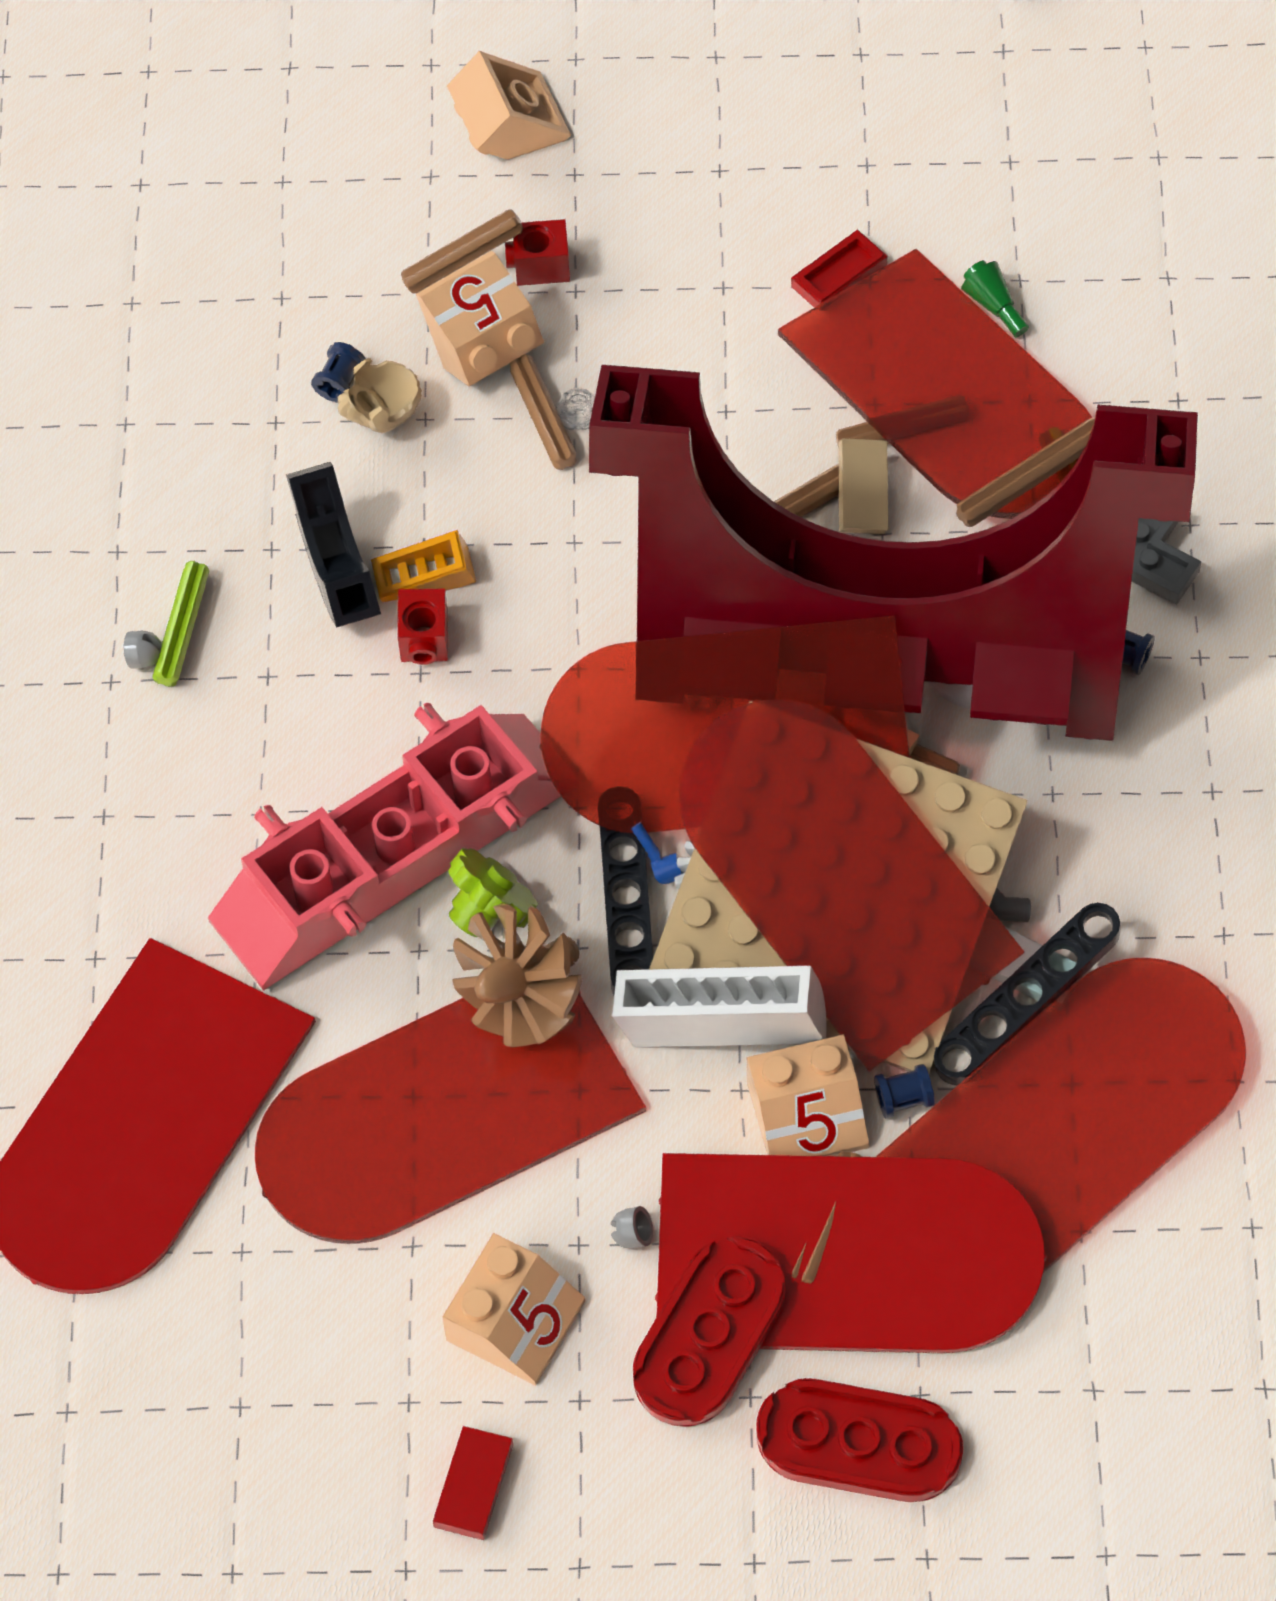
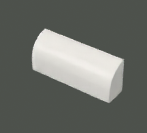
(720, 1006)

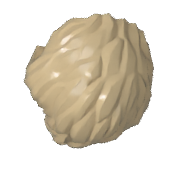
(380, 395)

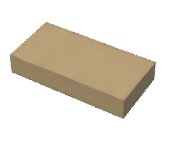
(863, 486)

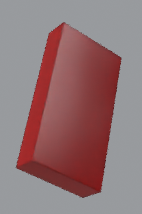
(838, 269)
(473, 1483)

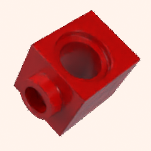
(539, 253)
(422, 609)

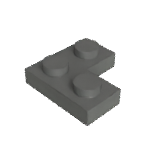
(1160, 565)

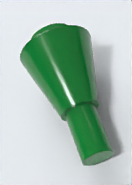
(988, 287)

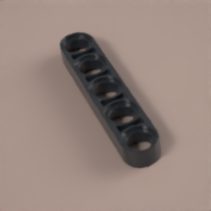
(625, 916)
(1034, 970)

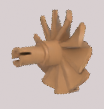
(522, 988)

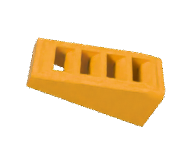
(434, 549)

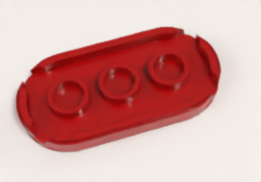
(709, 1331)
(859, 1440)

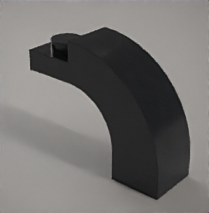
(331, 547)

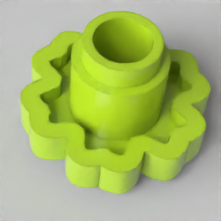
(483, 886)

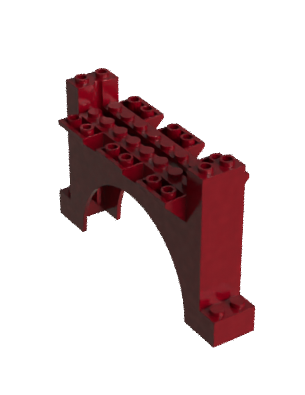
(1014, 609)

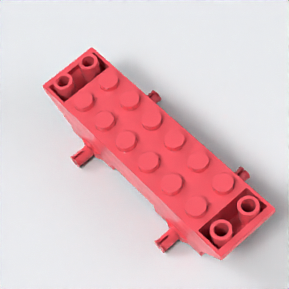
(350, 865)

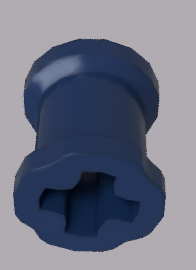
(337, 372)
(1137, 651)
(904, 1091)

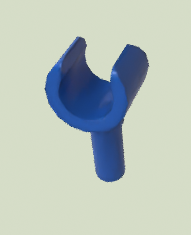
(664, 867)

